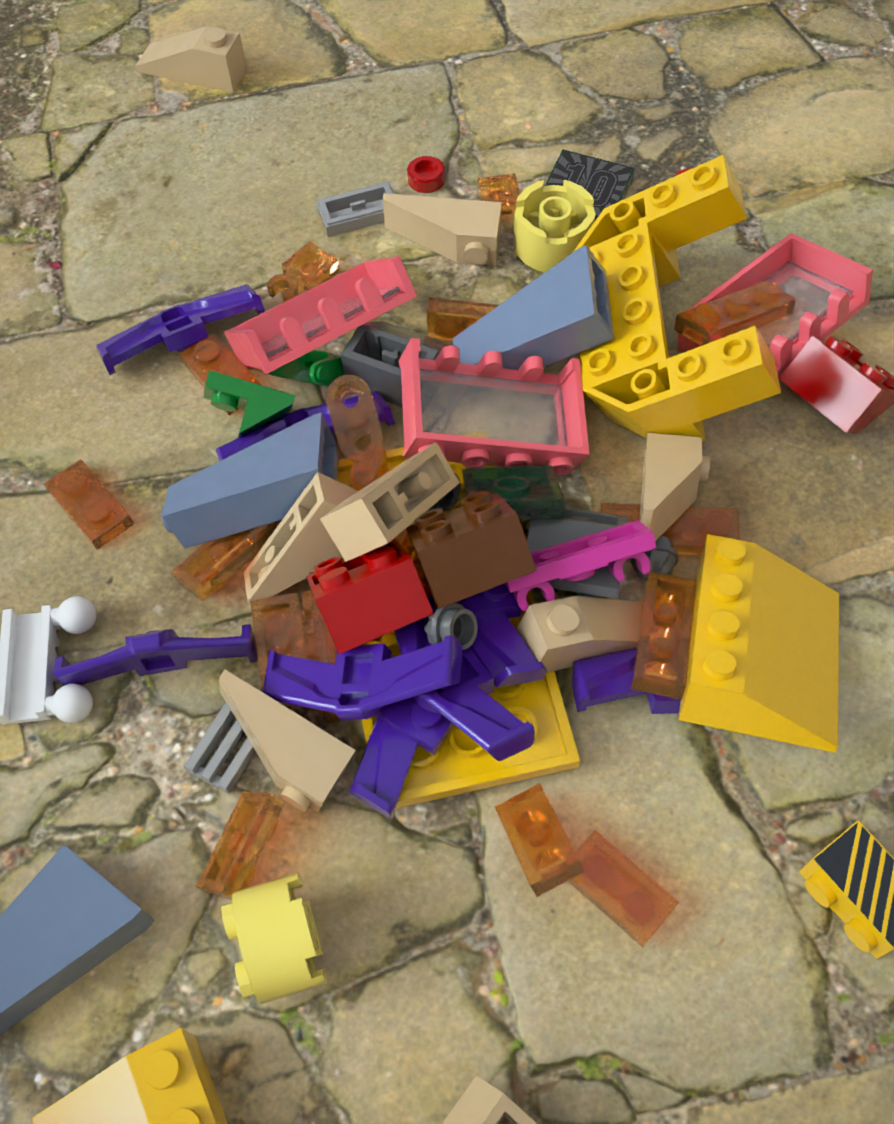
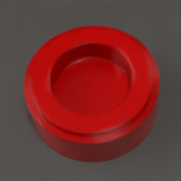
(426, 174)

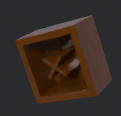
(470, 547)

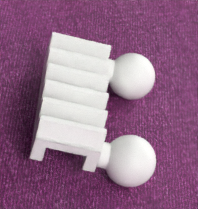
(29, 660)

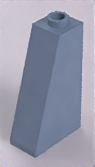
(548, 318)
(251, 485)
(60, 932)

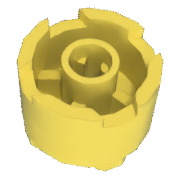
(551, 222)
(275, 939)

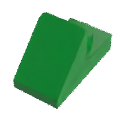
(259, 402)

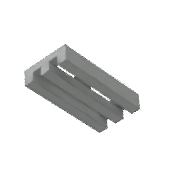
(353, 209)
(207, 745)

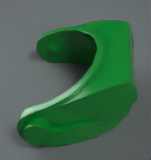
(312, 368)

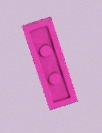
(581, 556)

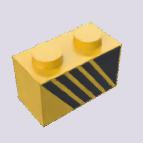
(858, 884)

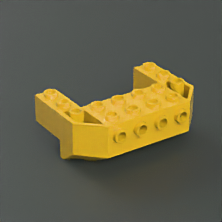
(632, 373)

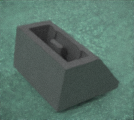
(375, 355)
(576, 524)

